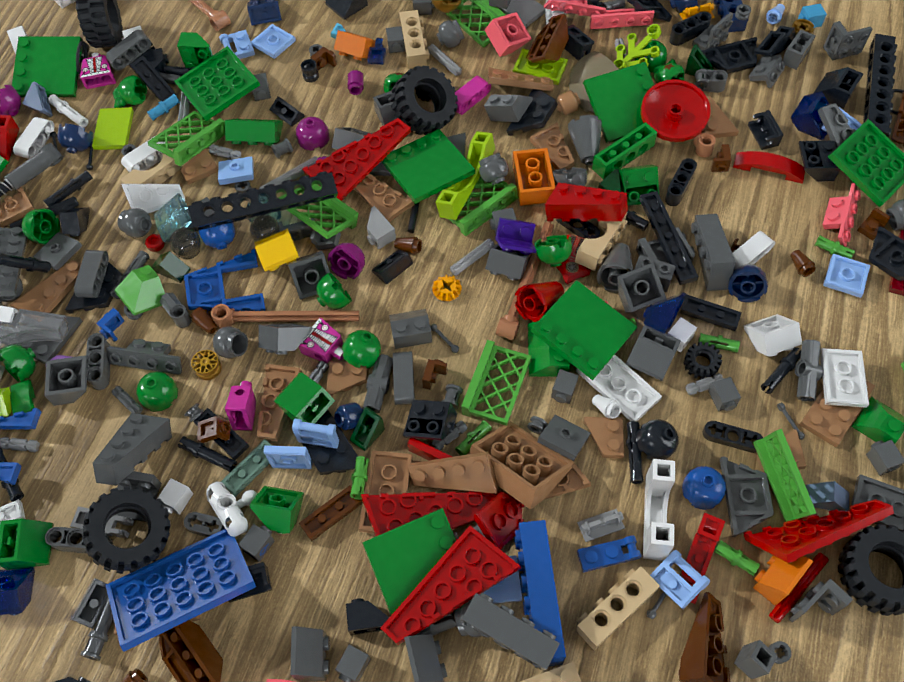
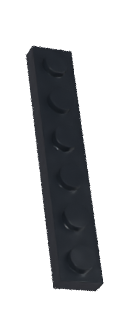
(668, 238)

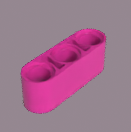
(471, 94)

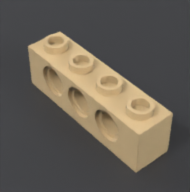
(413, 38)
(596, 634)

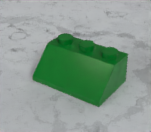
(253, 131)
(544, 360)

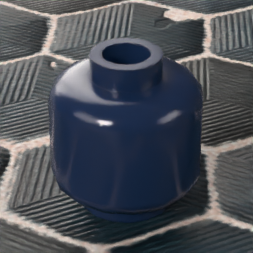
(348, 415)

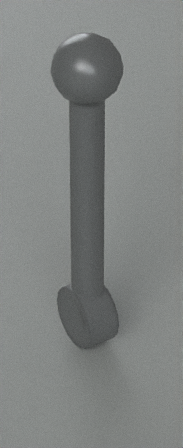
(454, 348)
(781, 407)
(651, 613)

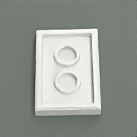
(844, 378)

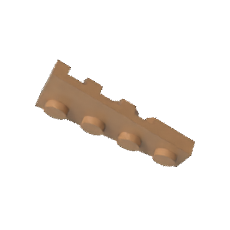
(514, 79)
(385, 199)
(14, 207)
(50, 291)
(271, 415)
(462, 472)

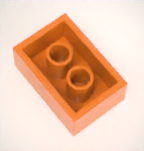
(533, 176)

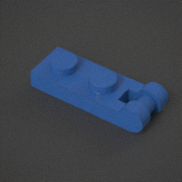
(608, 554)

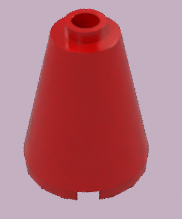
(537, 299)

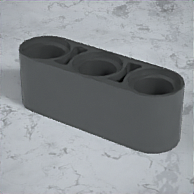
(128, 49)
(91, 274)
(95, 367)
(403, 378)
(69, 539)

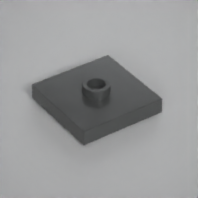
(58, 250)
(564, 437)

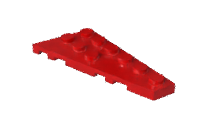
(359, 158)
(395, 510)
(813, 532)
(464, 570)

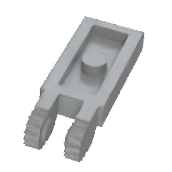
(78, 522)

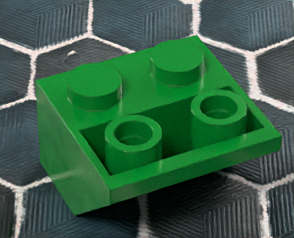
(193, 49)
(638, 181)
(304, 399)
(24, 543)

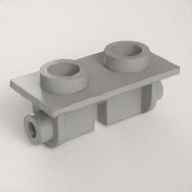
(601, 525)

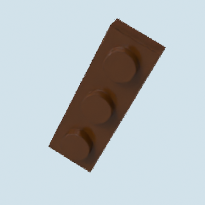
(329, 514)

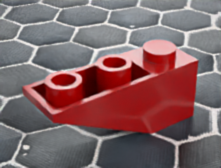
(8, 135)

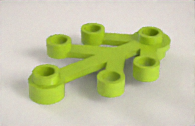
(634, 52)

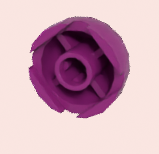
(9, 101)
(312, 133)
(347, 260)

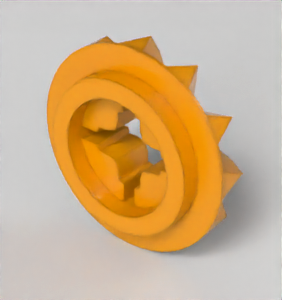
(445, 294)

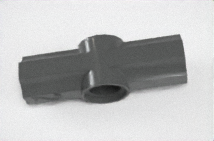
(808, 370)
(378, 383)

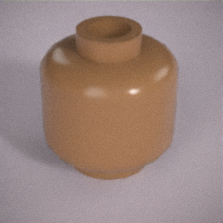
(568, 102)

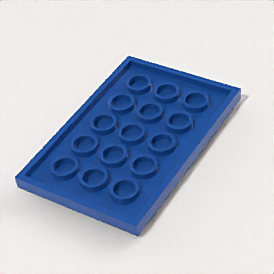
(177, 588)

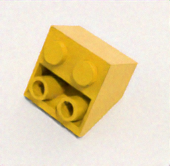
(276, 250)

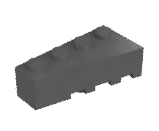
(713, 251)
(130, 447)
(510, 631)

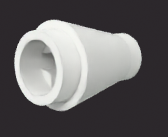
(609, 407)

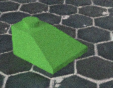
(141, 290)

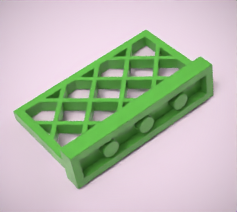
(486, 12)
(194, 143)
(336, 209)
(478, 216)
(479, 382)
(784, 476)

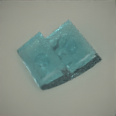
(171, 217)

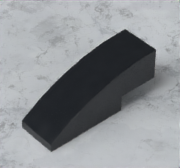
(776, 41)

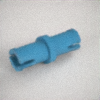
(163, 107)

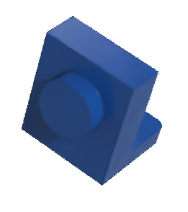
(110, 323)

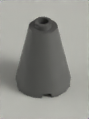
(586, 137)
(616, 263)

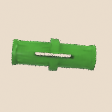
(834, 247)
(732, 345)
(463, 448)
(359, 477)
(736, 557)

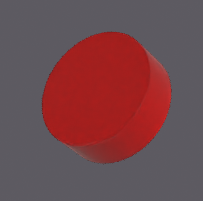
(154, 243)

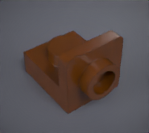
(323, 57)
(723, 160)
(873, 222)
(431, 372)
(212, 429)

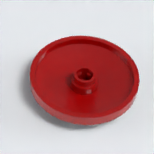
(676, 110)

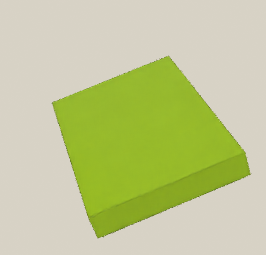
(551, 70)
(113, 128)

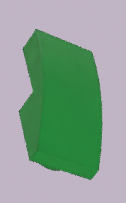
(22, 397)

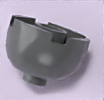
(576, 176)

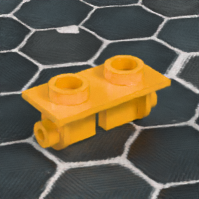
(688, 12)

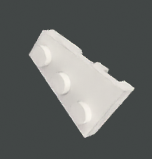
(150, 196)

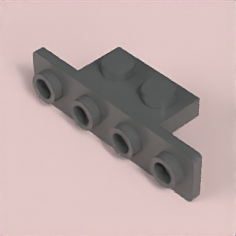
(146, 356)

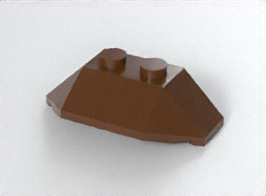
(550, 41)
(190, 654)

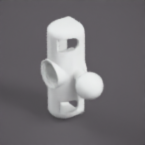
(228, 508)

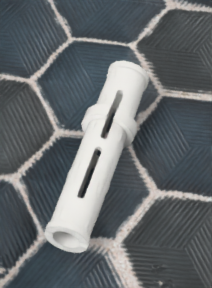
(64, 108)

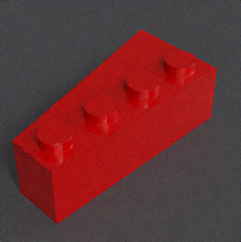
(585, 203)

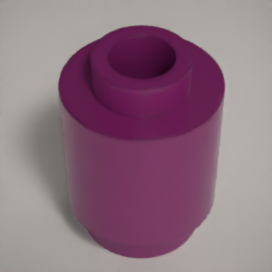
(355, 82)

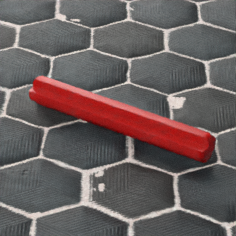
(787, 603)

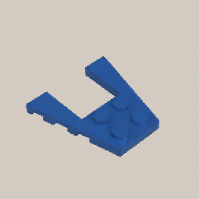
(206, 286)
(10, 470)

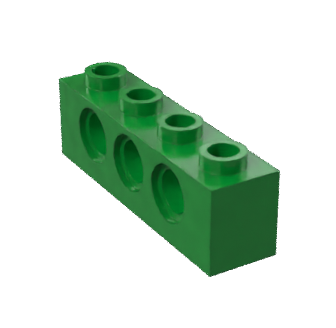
(624, 150)

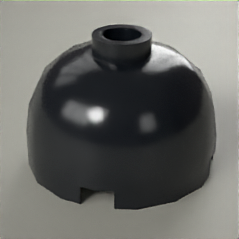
(657, 439)

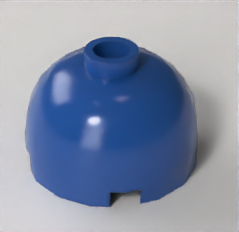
(218, 236)
(704, 487)

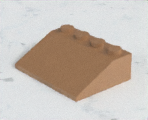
(522, 464)

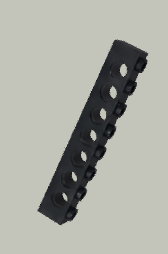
(880, 82)
(238, 213)

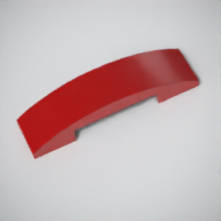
(770, 162)
(703, 546)

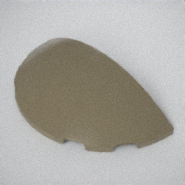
(588, 67)

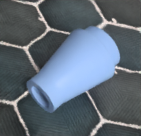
(775, 14)

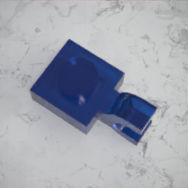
(377, 53)

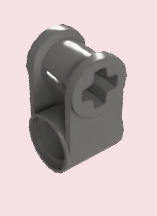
(713, 80)

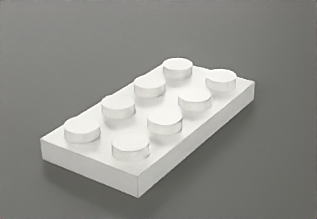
(627, 387)

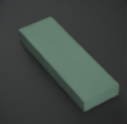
(247, 470)

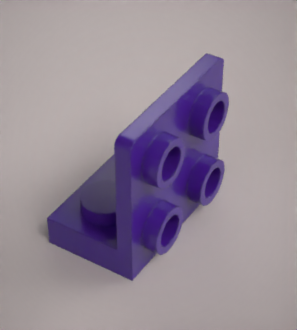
(515, 236)

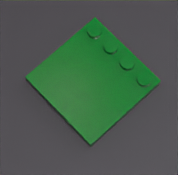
(47, 62)
(217, 83)
(618, 99)
(871, 162)
(427, 166)
(584, 329)
(408, 554)

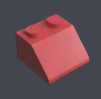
(507, 34)

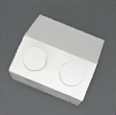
(774, 334)

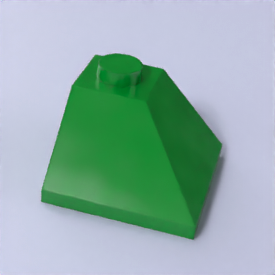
(879, 422)
(277, 508)

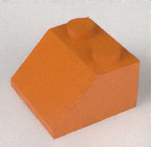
(353, 44)
(780, 578)

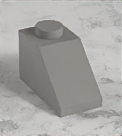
(379, 229)

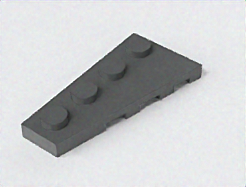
(835, 123)

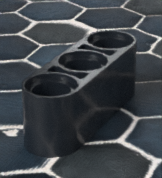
(689, 28)
(680, 182)

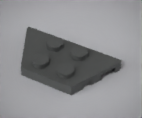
(746, 496)

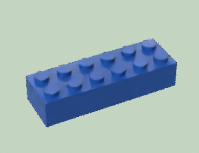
(539, 582)

